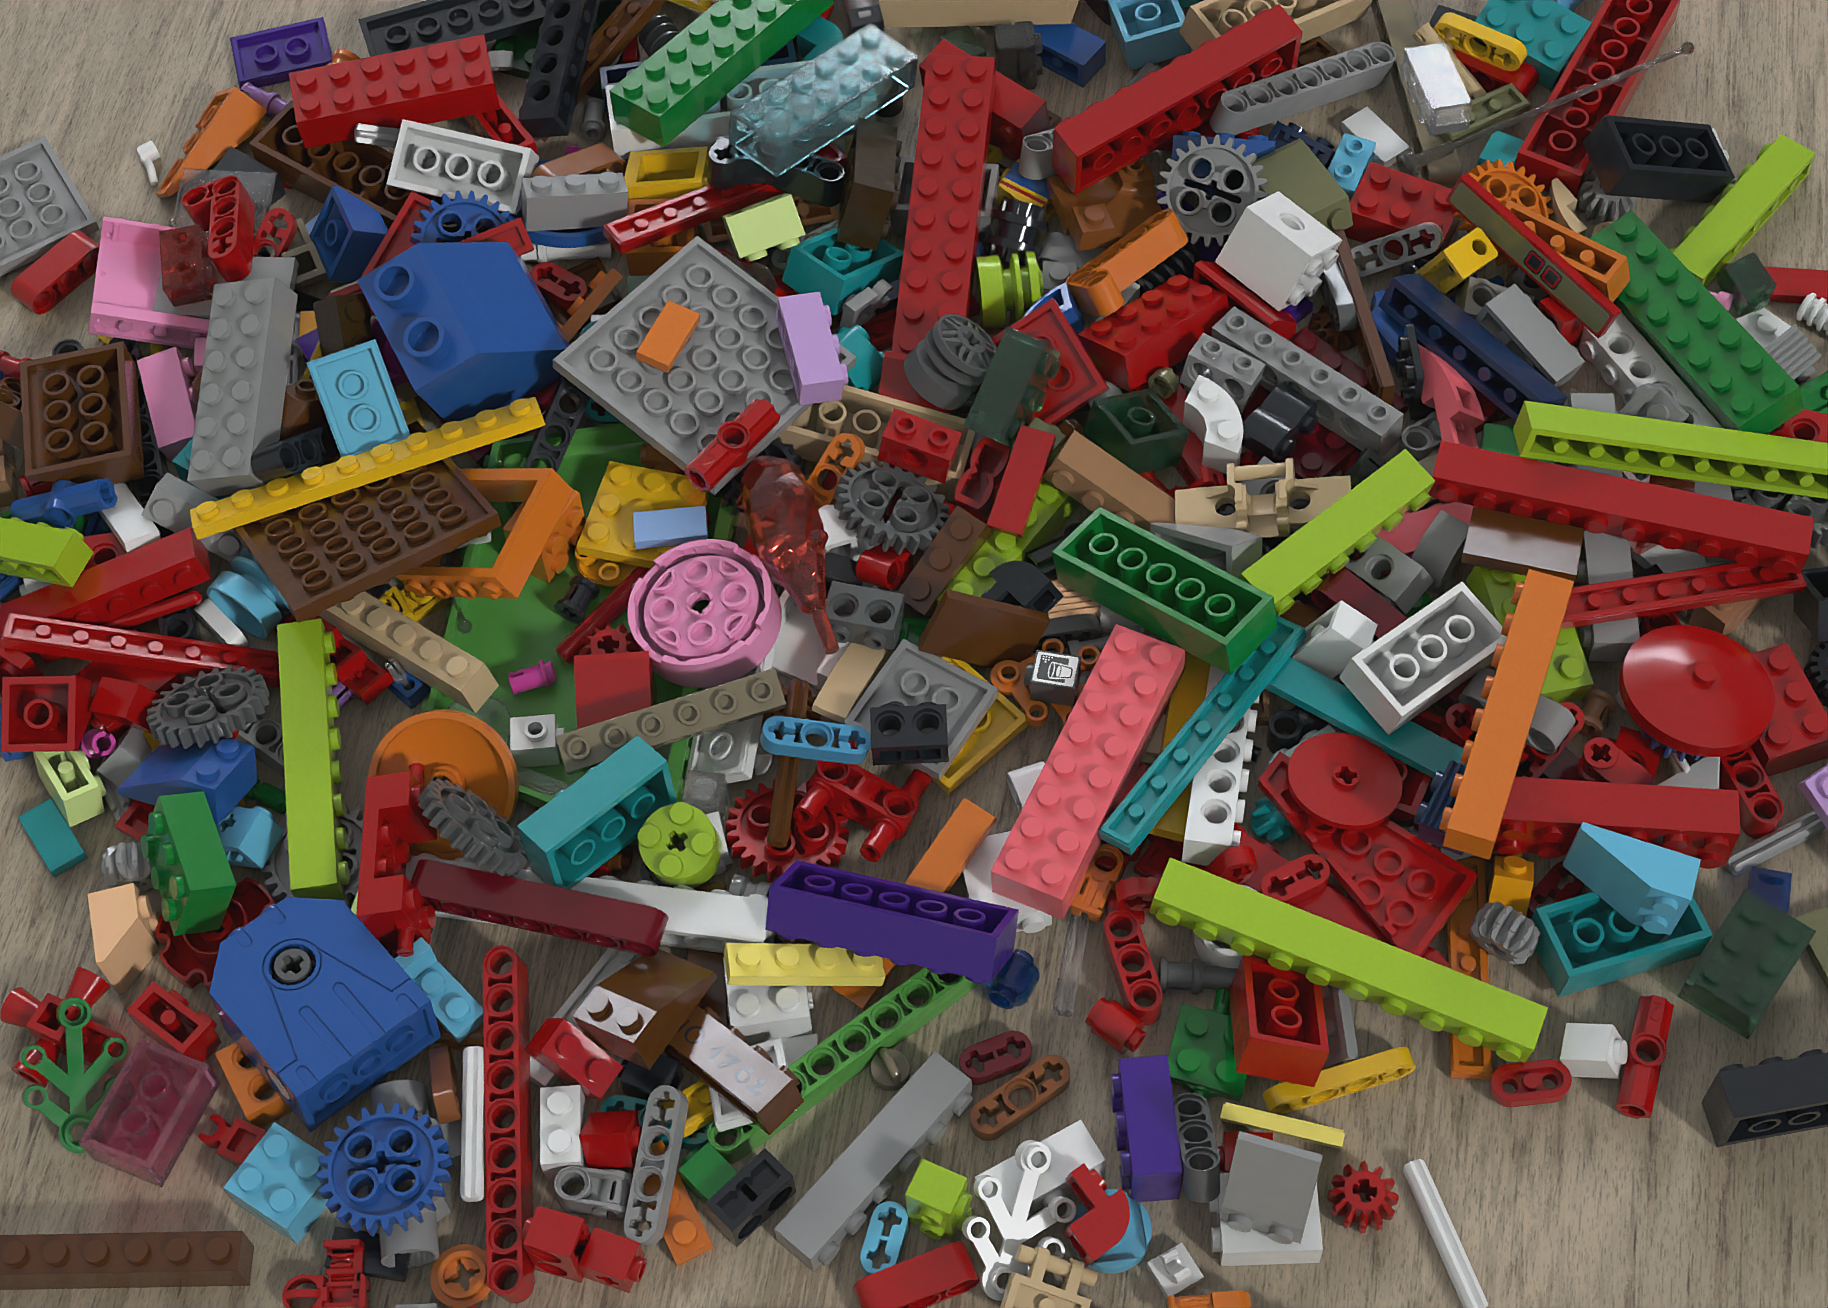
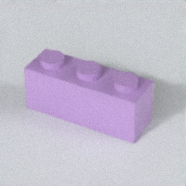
(811, 348)

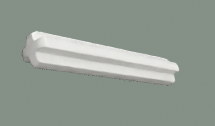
(472, 1125)
(1444, 1235)

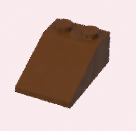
(643, 1006)

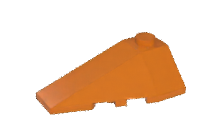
(224, 123)

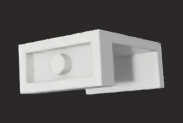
(799, 647)

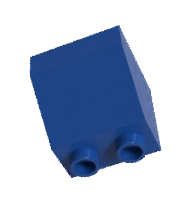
(466, 325)

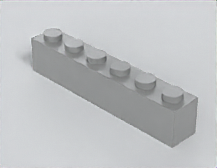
(875, 1162)

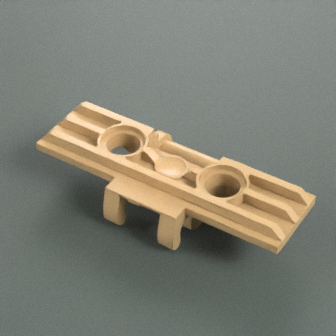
(1259, 514)

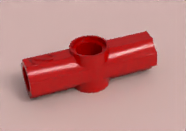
(721, 457)
(1641, 1077)

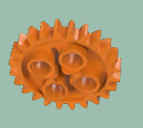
(1507, 185)

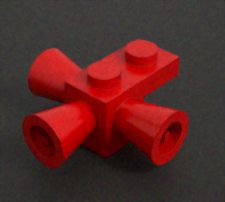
(40, 1018)

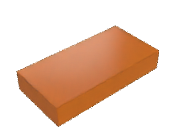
(668, 336)

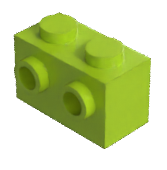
(938, 1201)

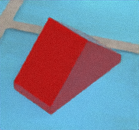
(124, 702)

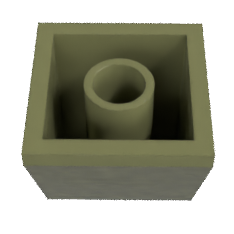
(1306, 183)

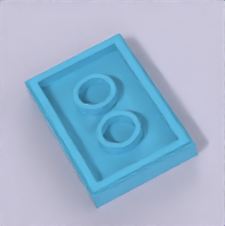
(358, 399)

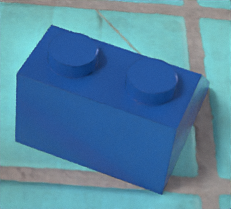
(347, 235)

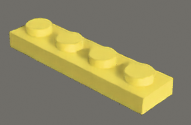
(799, 965)

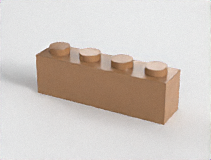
(1103, 481)

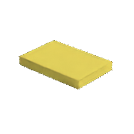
(1282, 1125)

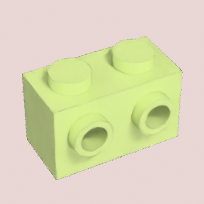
(71, 784)

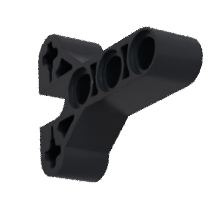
(812, 179)

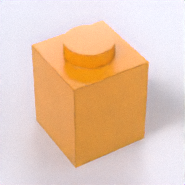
(1511, 882)

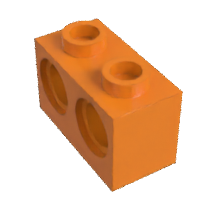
(249, 1088)

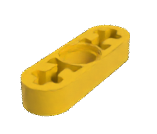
(1508, 52)

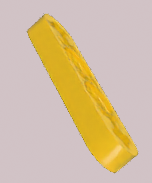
(1341, 1081)

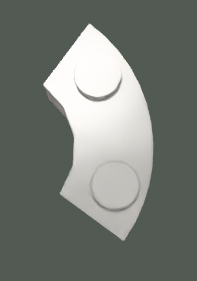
(1216, 422)

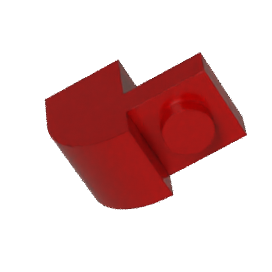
(1106, 1216)

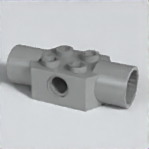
(421, 1237)

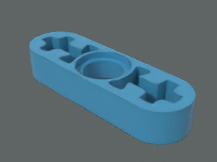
(802, 749)

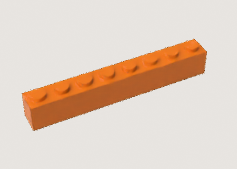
(1507, 715)

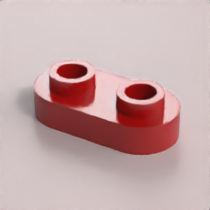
(1528, 1083)

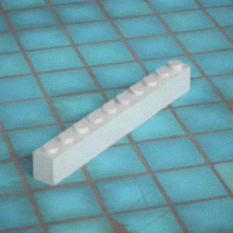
(695, 917)

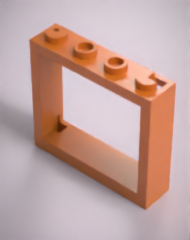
(545, 501)

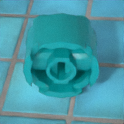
(869, 361)

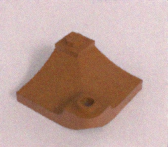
(1106, 209)

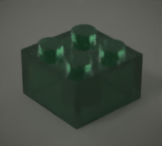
(1137, 430)

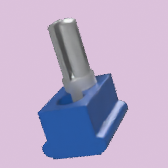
(404, 682)

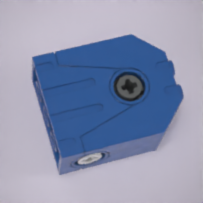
(318, 1005)

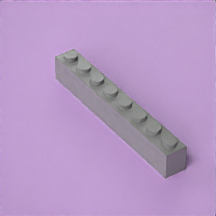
(1604, 560)

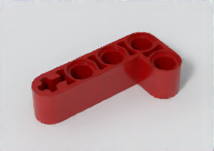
(228, 215)

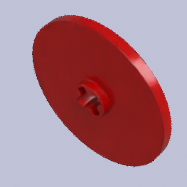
(1319, 791)

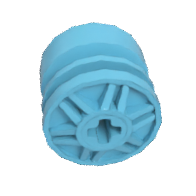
(247, 597)

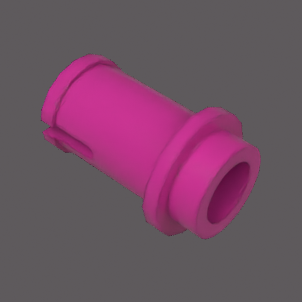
(532, 677)
(89, 743)

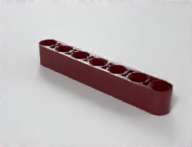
(540, 907)

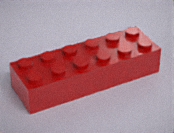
(381, 90)
(1547, 814)

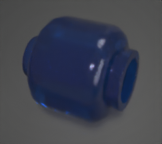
(1014, 982)

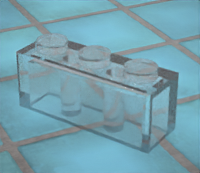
(1435, 89)

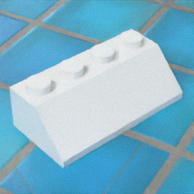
(447, 161)

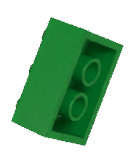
(188, 863)

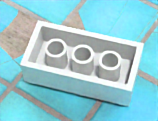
(1424, 658)

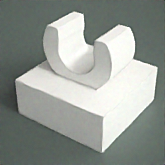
(1175, 1271)

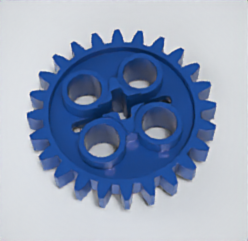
(465, 213)
(384, 1204)

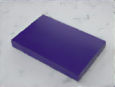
(273, 53)

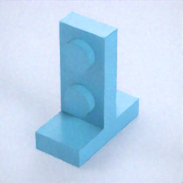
(450, 1001)

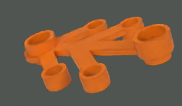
(1016, 688)

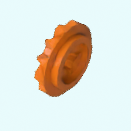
(447, 1269)

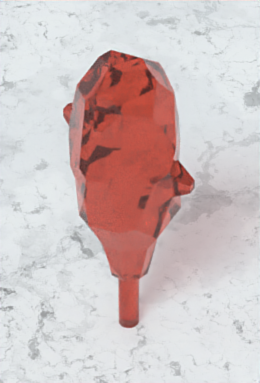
(789, 535)

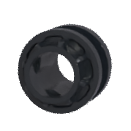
(1016, 229)

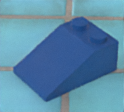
(220, 770)

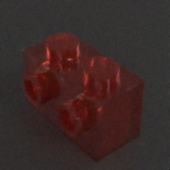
(186, 265)

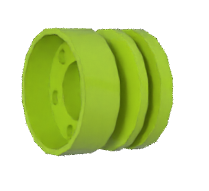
(1006, 289)

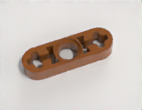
(444, 1084)
(990, 1105)

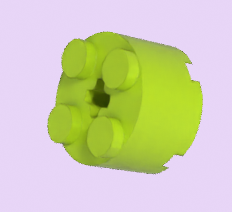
(680, 824)

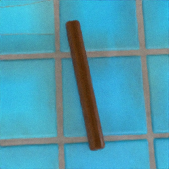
(787, 771)

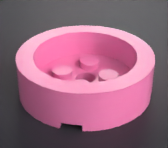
(728, 634)

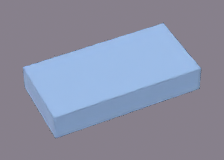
(669, 527)

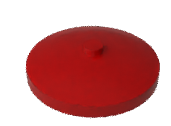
(1696, 690)

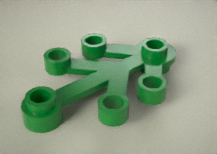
(76, 1081)

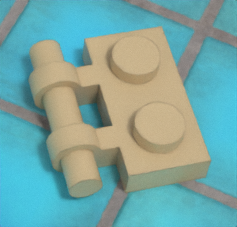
(1033, 1293)

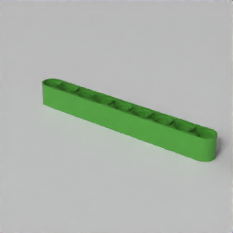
(848, 1063)

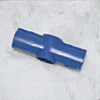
(66, 502)

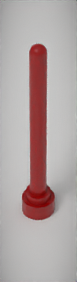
(146, 614)

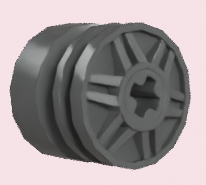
(950, 361)

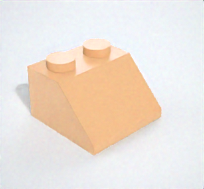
(123, 933)

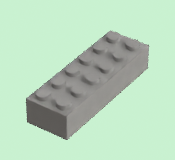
(241, 382)

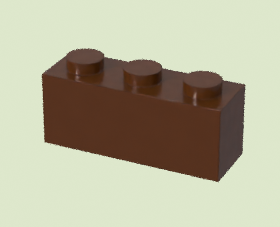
(943, 561)

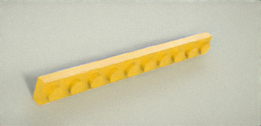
(358, 470)

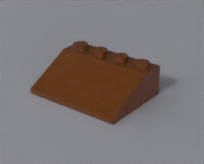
(82, 416)

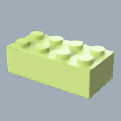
(764, 226)

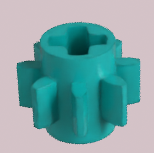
(1269, 822)

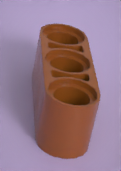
(587, 161)

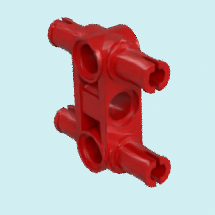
(864, 800)

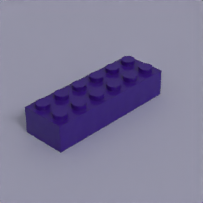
(892, 921)

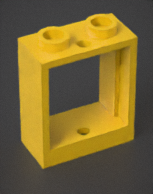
(666, 172)

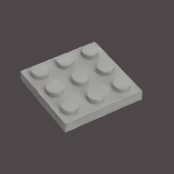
(923, 677)

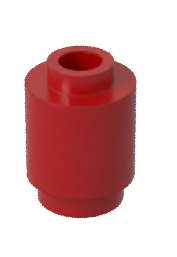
(1116, 1026)

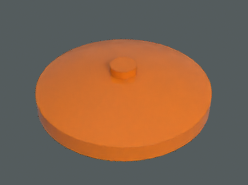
(456, 750)

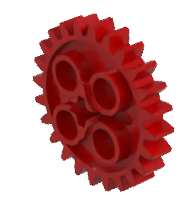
(748, 831)

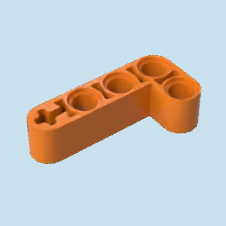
(1100, 281)

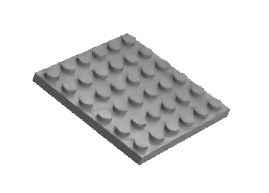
(720, 371)

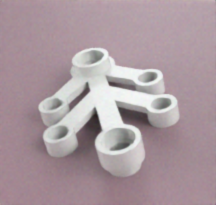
(1015, 1226)

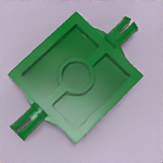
(1203, 1051)

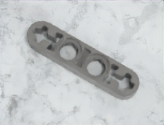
(649, 1164)

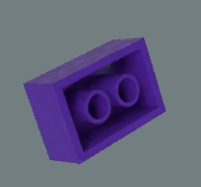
(1146, 1129)

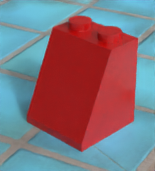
(612, 686)

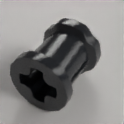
(577, 599)

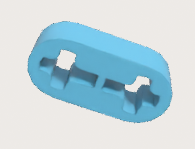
(874, 1236)

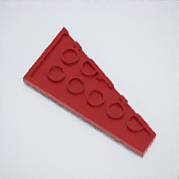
(1386, 869)

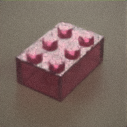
(150, 1112)

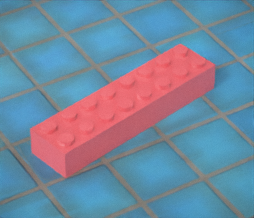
(1087, 772)

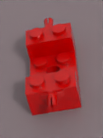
(386, 898)

